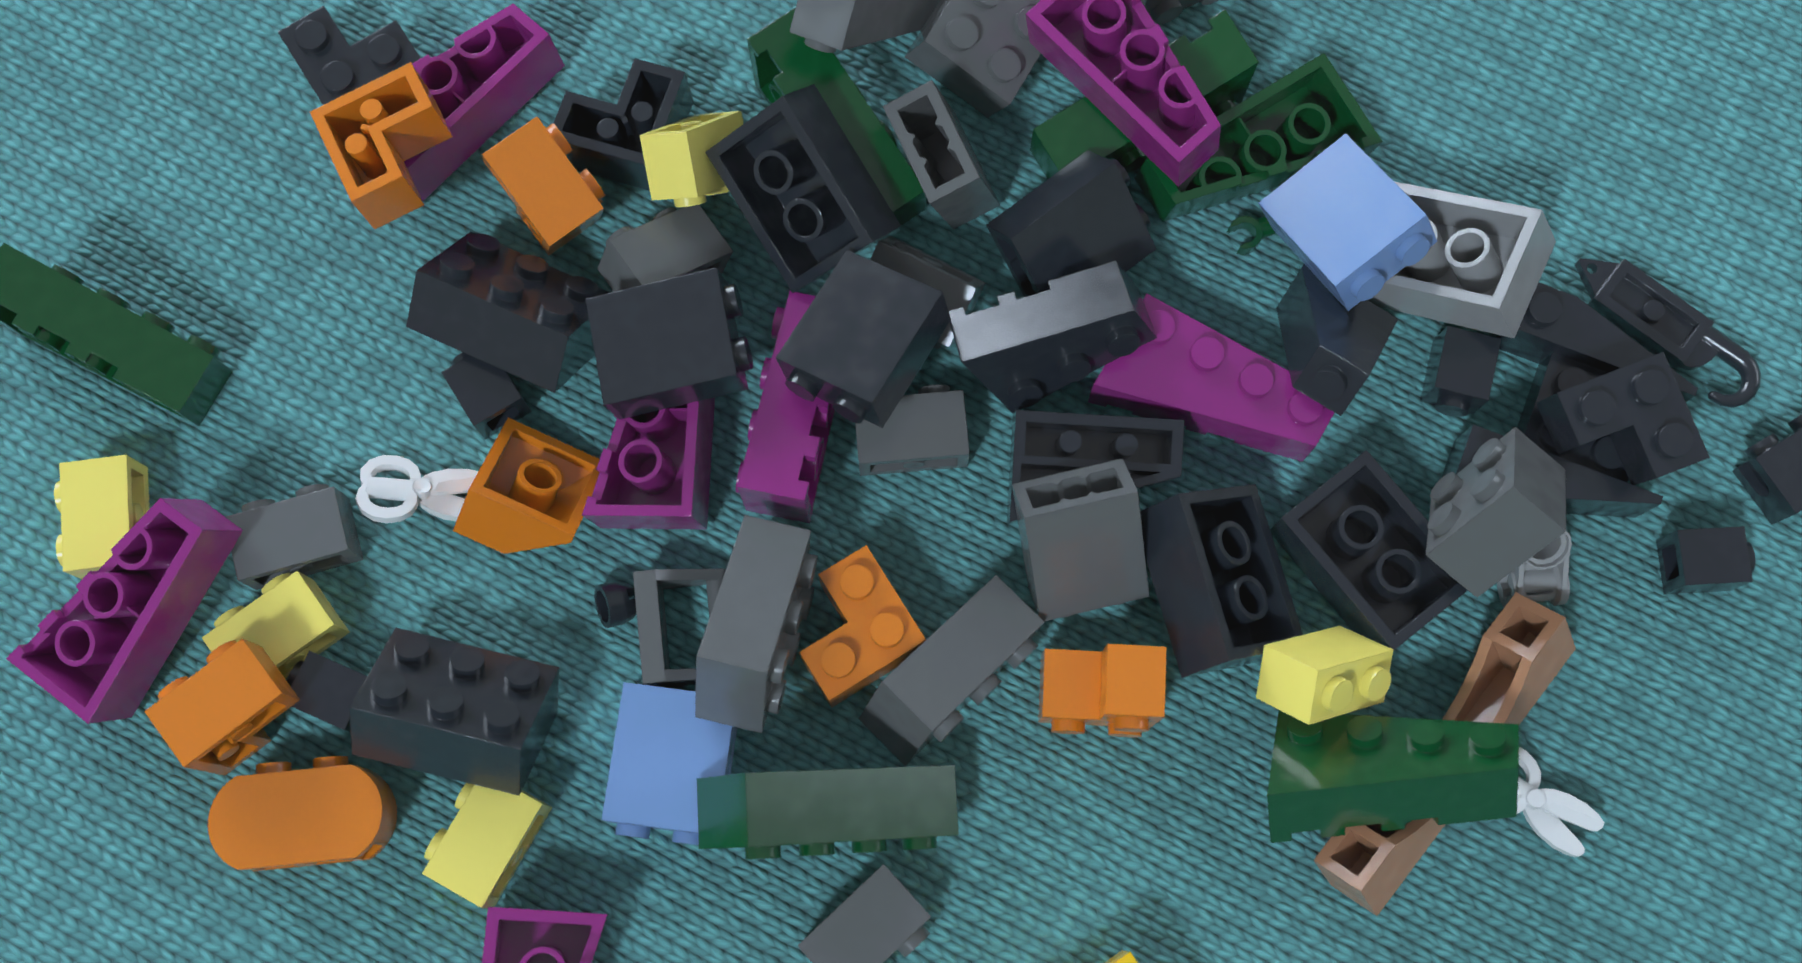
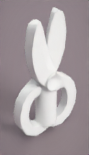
(430, 492)
(1545, 807)

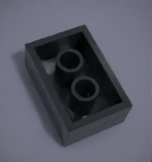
(802, 187)
(505, 310)
(1368, 553)
(1217, 578)
(455, 711)

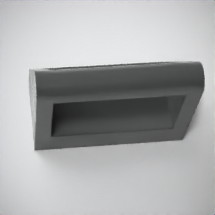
(652, 620)

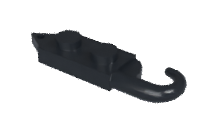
(1666, 324)

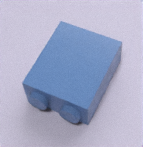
(1348, 222)
(658, 760)

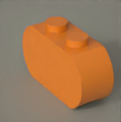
(302, 816)

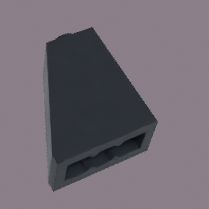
(1328, 346)

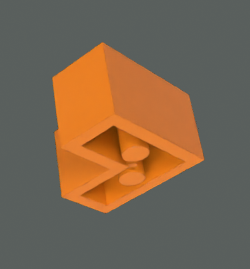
(373, 135)
(544, 184)
(875, 630)
(1105, 688)
(221, 710)

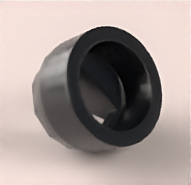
(614, 603)

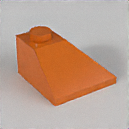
(527, 492)

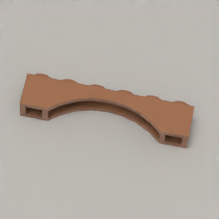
(1504, 682)

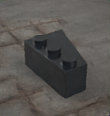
(1054, 336)
(1070, 441)

